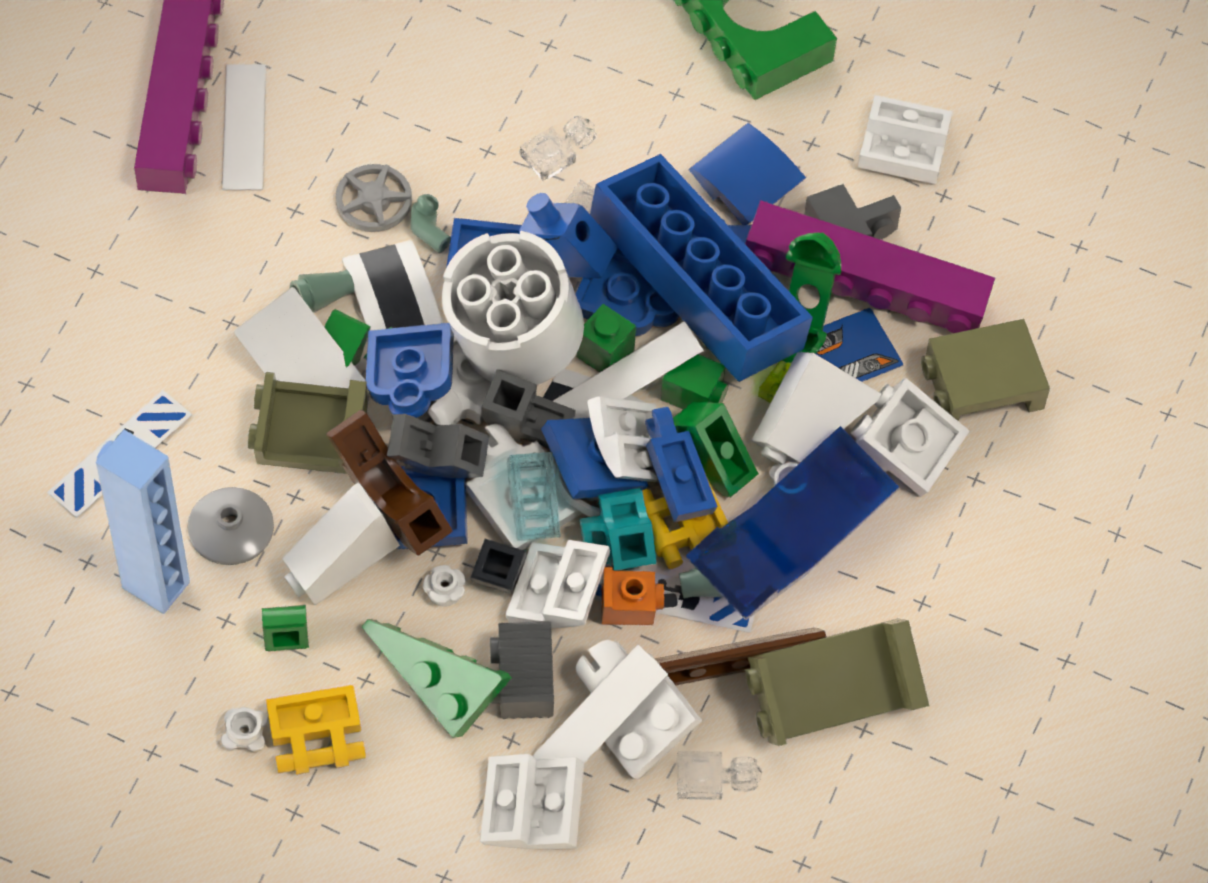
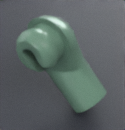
(424, 223)

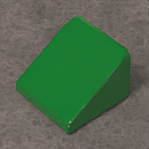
(348, 334)

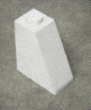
(810, 407)
(339, 546)

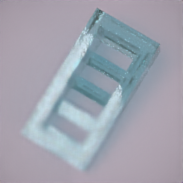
(532, 462)

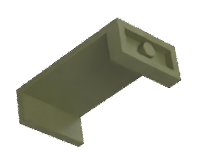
(836, 680)

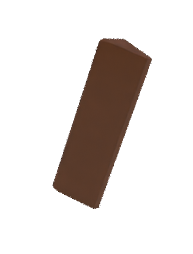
(729, 658)

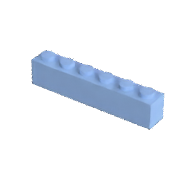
(143, 520)

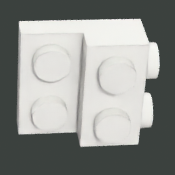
(910, 435)

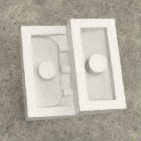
(905, 139)
(623, 436)
(558, 584)
(532, 802)

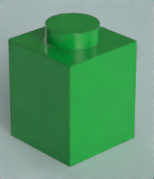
(606, 339)
(694, 381)

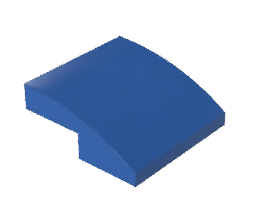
(747, 171)

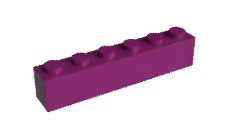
(177, 95)
(878, 270)

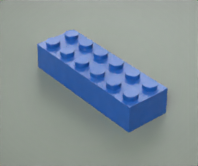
(700, 267)

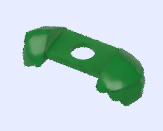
(815, 264)

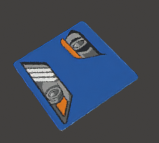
(859, 346)

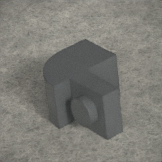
(838, 208)
(518, 408)
(439, 449)

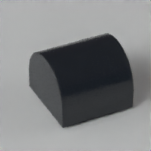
(498, 566)

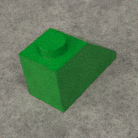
(717, 445)

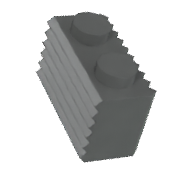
(525, 654)

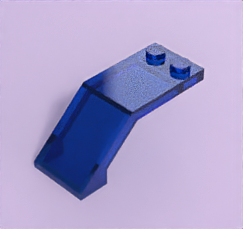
(793, 524)

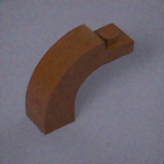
(406, 508)

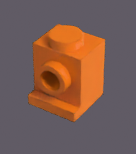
(622, 608)

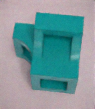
(623, 528)

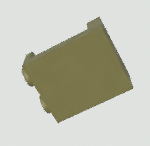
(986, 369)
(296, 422)

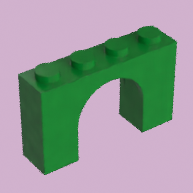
(763, 58)

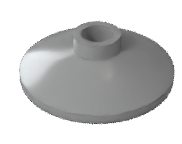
(232, 541)

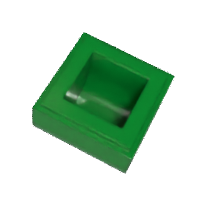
(285, 628)

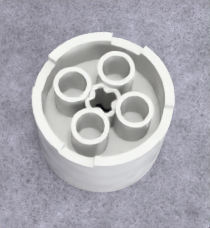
(512, 307)

